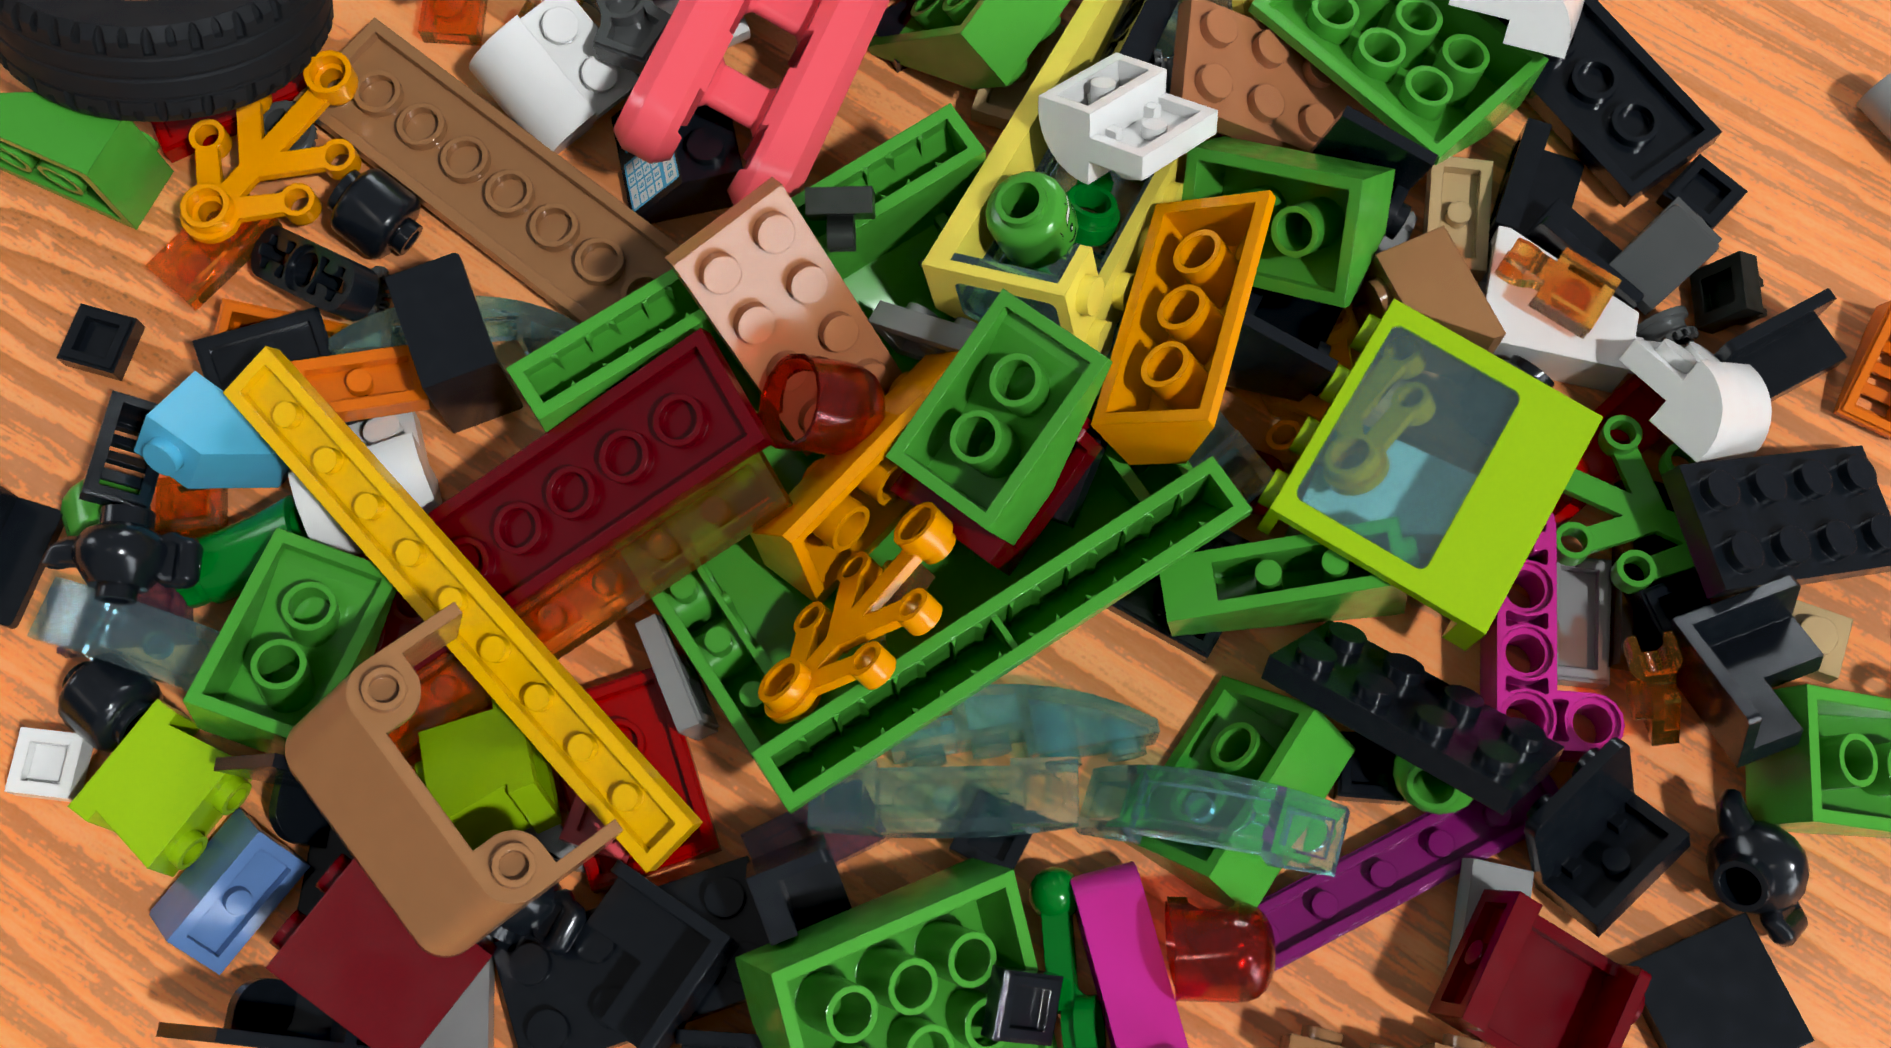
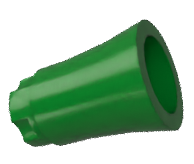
(236, 549)

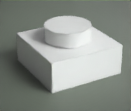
(48, 765)

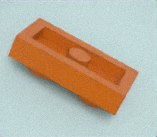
(367, 382)

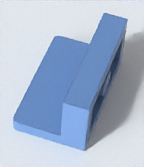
(227, 892)

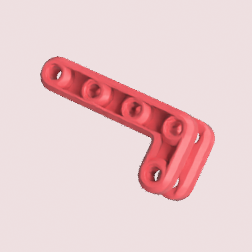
(784, 121)

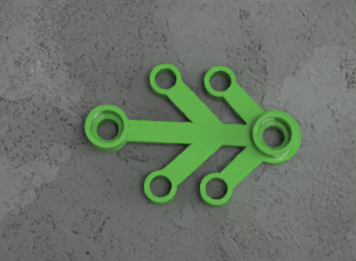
(1637, 512)

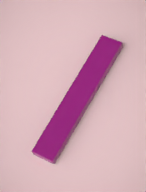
(1390, 873)

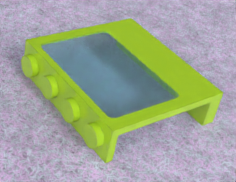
(1432, 467)

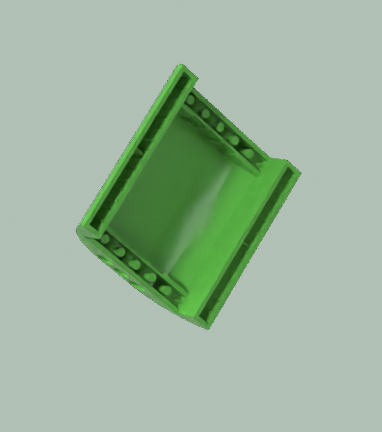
(740, 614)

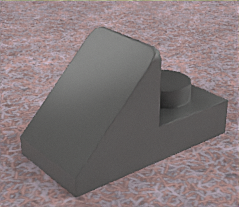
(1666, 253)

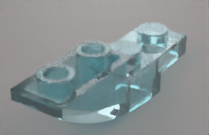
(1041, 717)

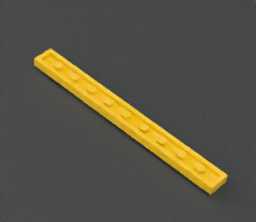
(491, 638)

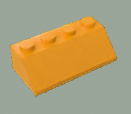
(1182, 326)
(847, 498)

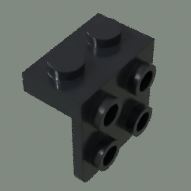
(1598, 840)

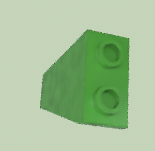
(1271, 586)

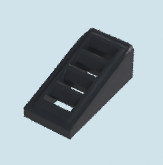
(127, 416)

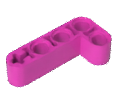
(1536, 634)
(1126, 959)

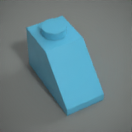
(207, 441)

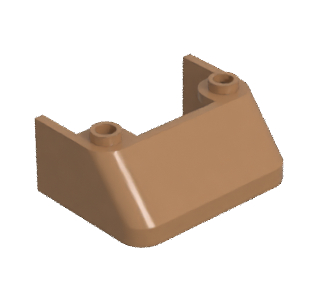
(392, 821)

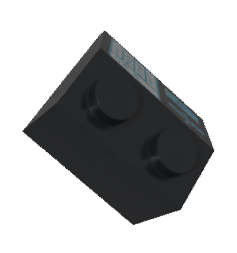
(693, 178)

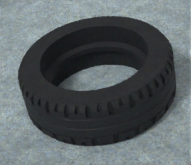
(160, 54)

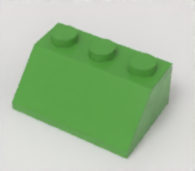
(1323, 217)
(1256, 738)

